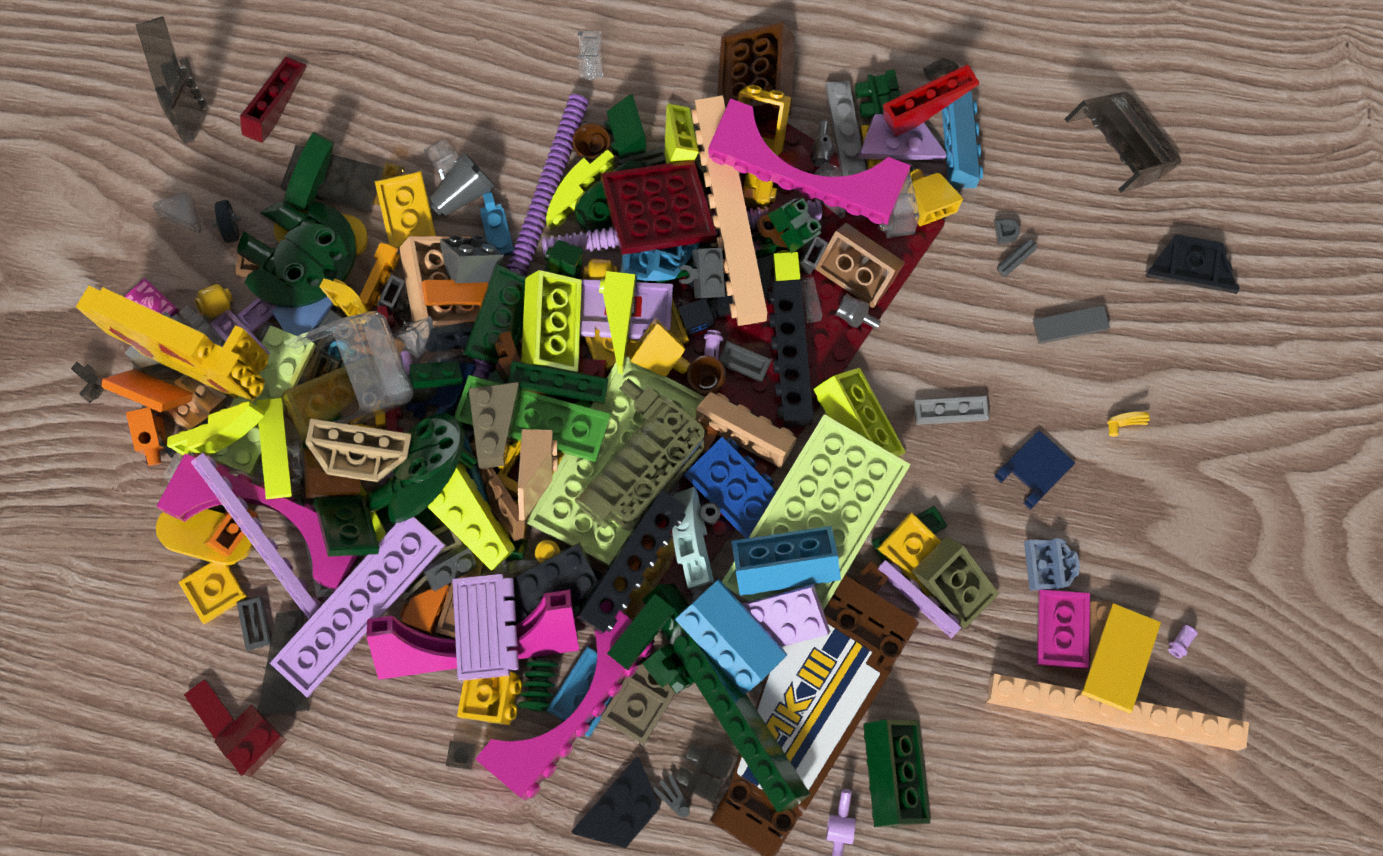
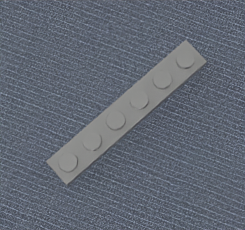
(845, 127)

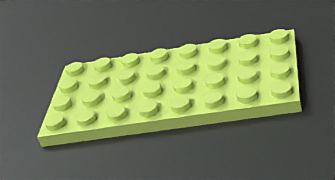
(833, 483)
(557, 510)

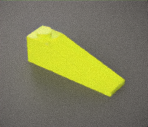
(618, 296)

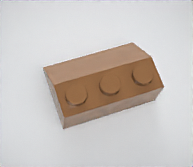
(859, 265)

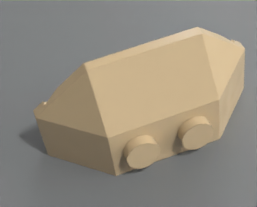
(356, 450)

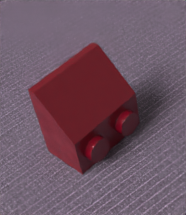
(250, 741)

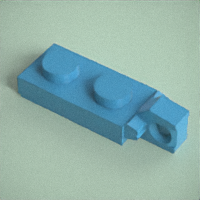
(496, 225)

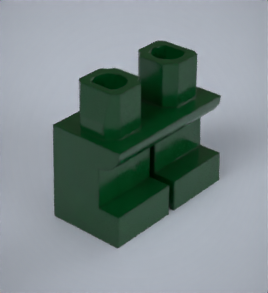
(879, 90)
(796, 217)
(668, 669)

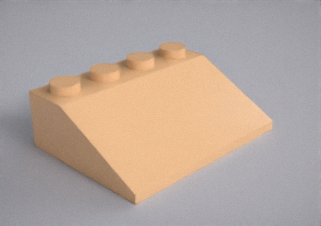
(424, 261)

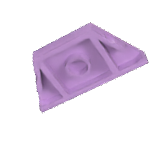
(912, 145)

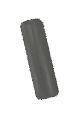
(1017, 257)

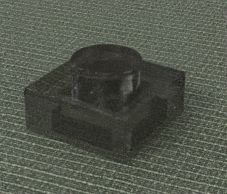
(461, 755)

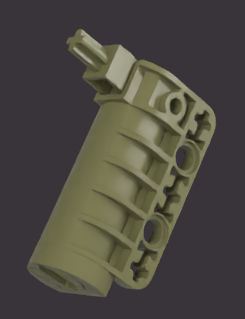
(642, 460)

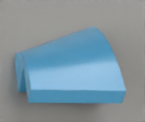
(658, 263)

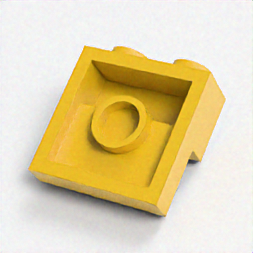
(490, 699)

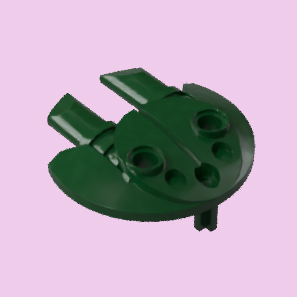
(299, 255)
(430, 463)

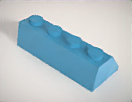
(960, 143)
(786, 560)
(731, 637)

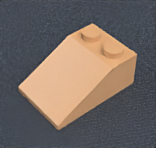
(535, 467)

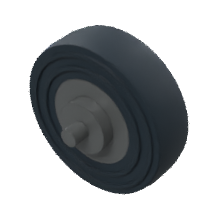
(226, 221)

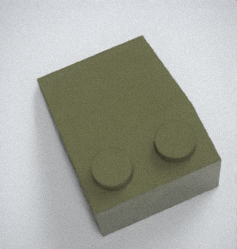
(955, 581)

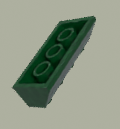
(896, 773)

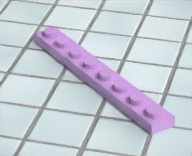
(253, 530)

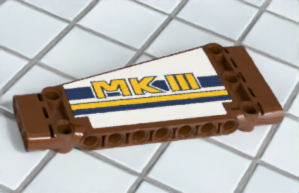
(816, 704)

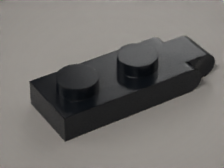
(449, 337)

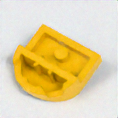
(343, 297)

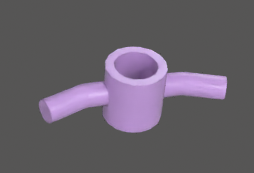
(841, 827)

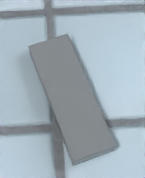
(951, 410)

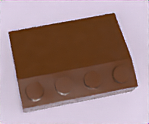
(759, 59)

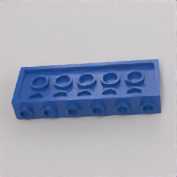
(733, 485)

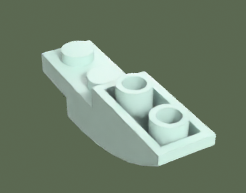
(690, 542)

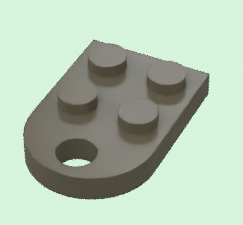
(638, 706)

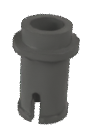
(710, 508)

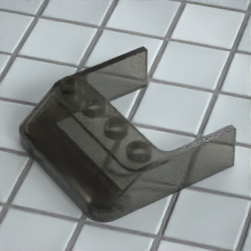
(172, 80)
(1131, 135)

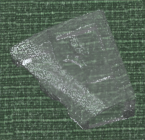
(296, 465)

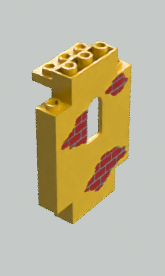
(228, 368)

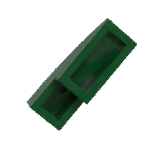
(309, 172)

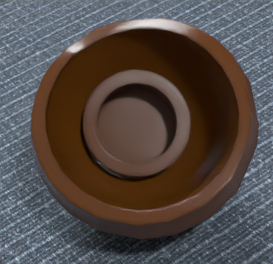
(591, 141)
(706, 375)

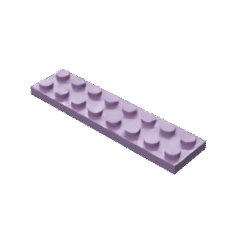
(362, 596)

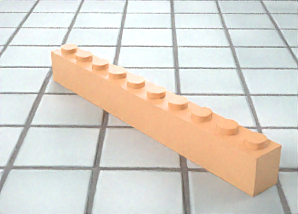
(730, 220)
(1144, 718)

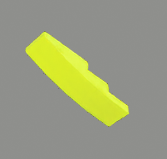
(274, 449)

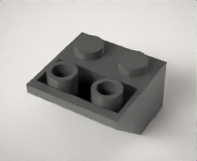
(469, 258)

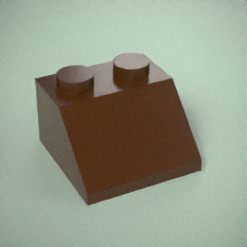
(323, 485)

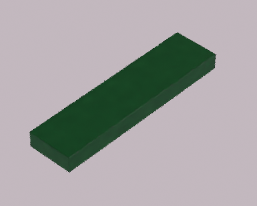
(558, 382)

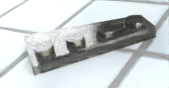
(278, 693)

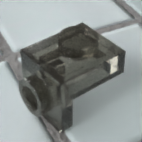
(88, 374)

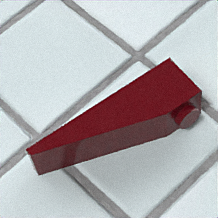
(270, 101)

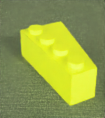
(471, 519)

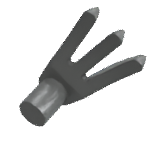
(679, 804)

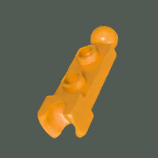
(386, 260)

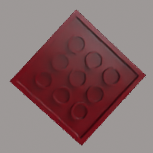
(658, 207)

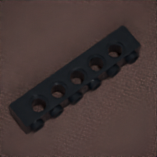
(790, 293)
(590, 612)

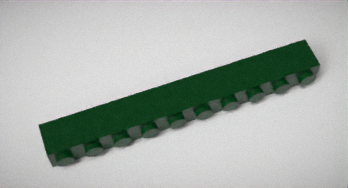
(734, 711)

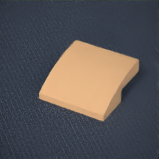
(204, 402)

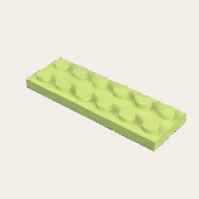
(281, 373)

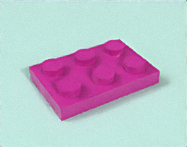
(1063, 629)

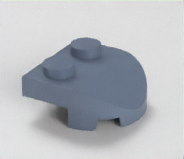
(1050, 564)

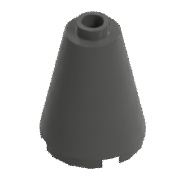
(460, 186)

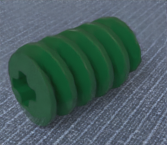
(538, 684)

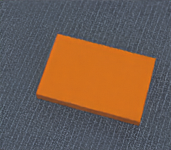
(147, 390)

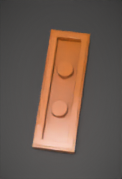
(451, 293)

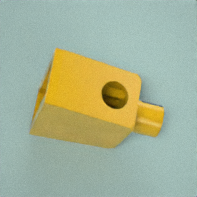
(934, 197)
(659, 351)

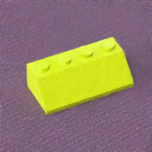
(551, 321)
(853, 404)

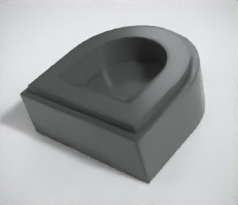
(1006, 231)

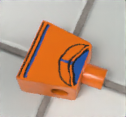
(143, 425)

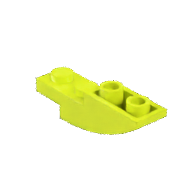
(574, 184)
(221, 431)

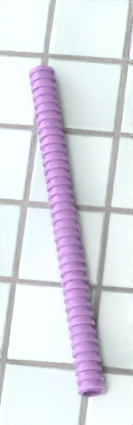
(608, 238)

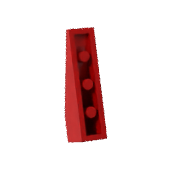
(926, 101)

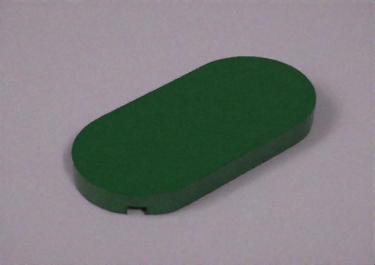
(592, 207)

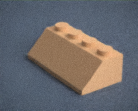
(745, 429)

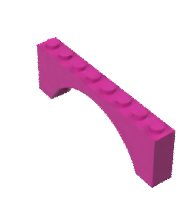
(865, 193)
(190, 494)
(406, 652)
(527, 762)

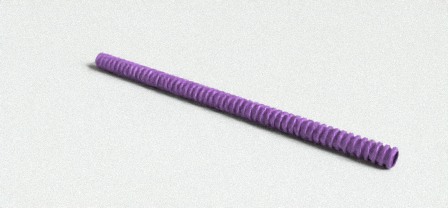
(542, 197)

